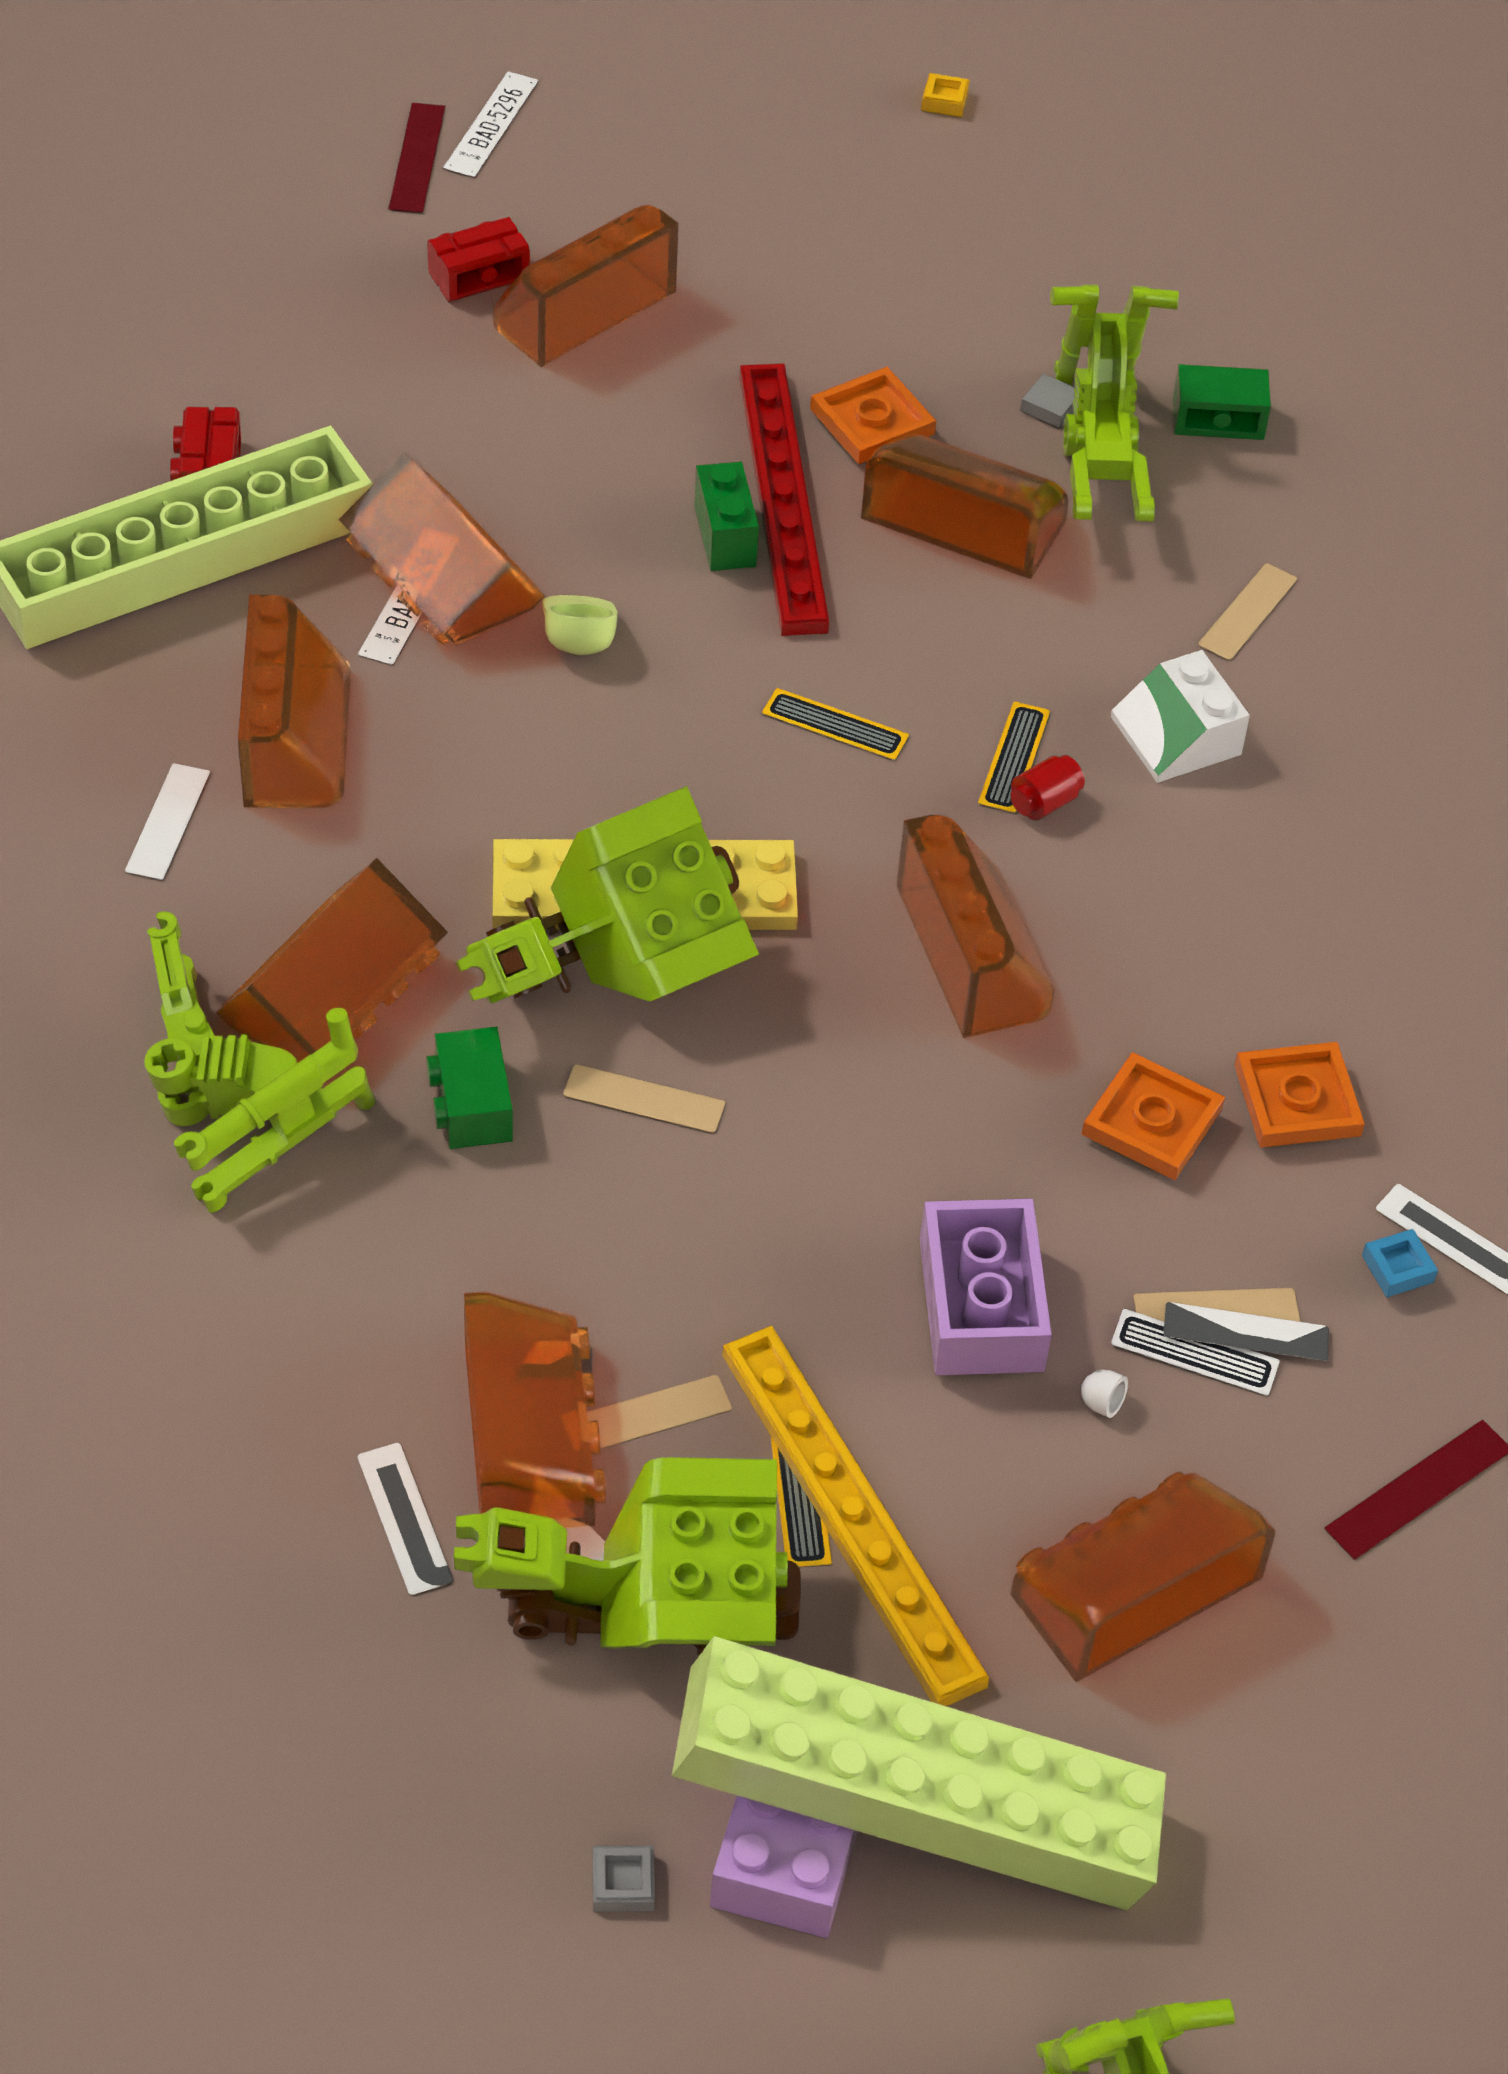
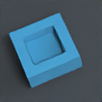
(1399, 1263)

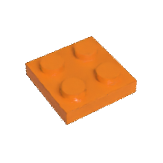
(871, 413)
(1299, 1094)
(1153, 1116)

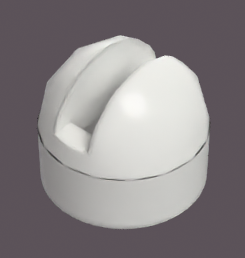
(1104, 1391)

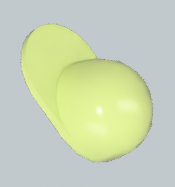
(579, 623)

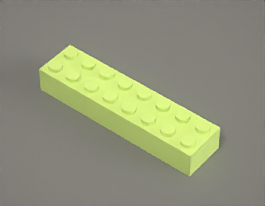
(177, 536)
(920, 1774)

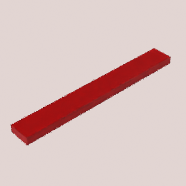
(783, 500)

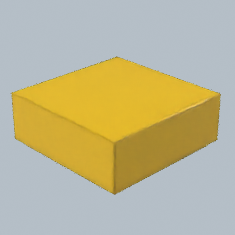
(945, 95)

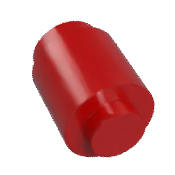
(1047, 786)

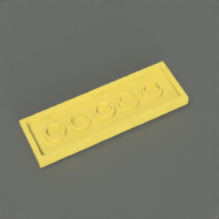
(764, 871)

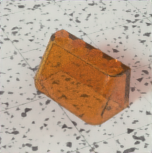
(590, 285)
(963, 502)
(437, 555)
(291, 710)
(970, 929)
(341, 957)
(531, 1410)
(1141, 1571)

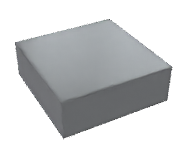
(1049, 400)
(623, 1878)

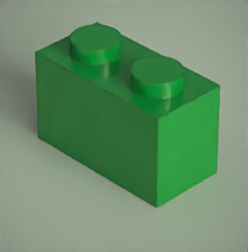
(1221, 402)
(726, 516)
(472, 1088)

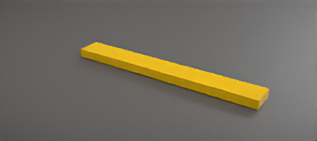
(855, 1518)

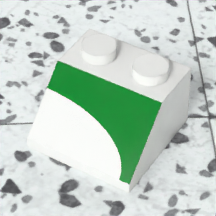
(1182, 717)

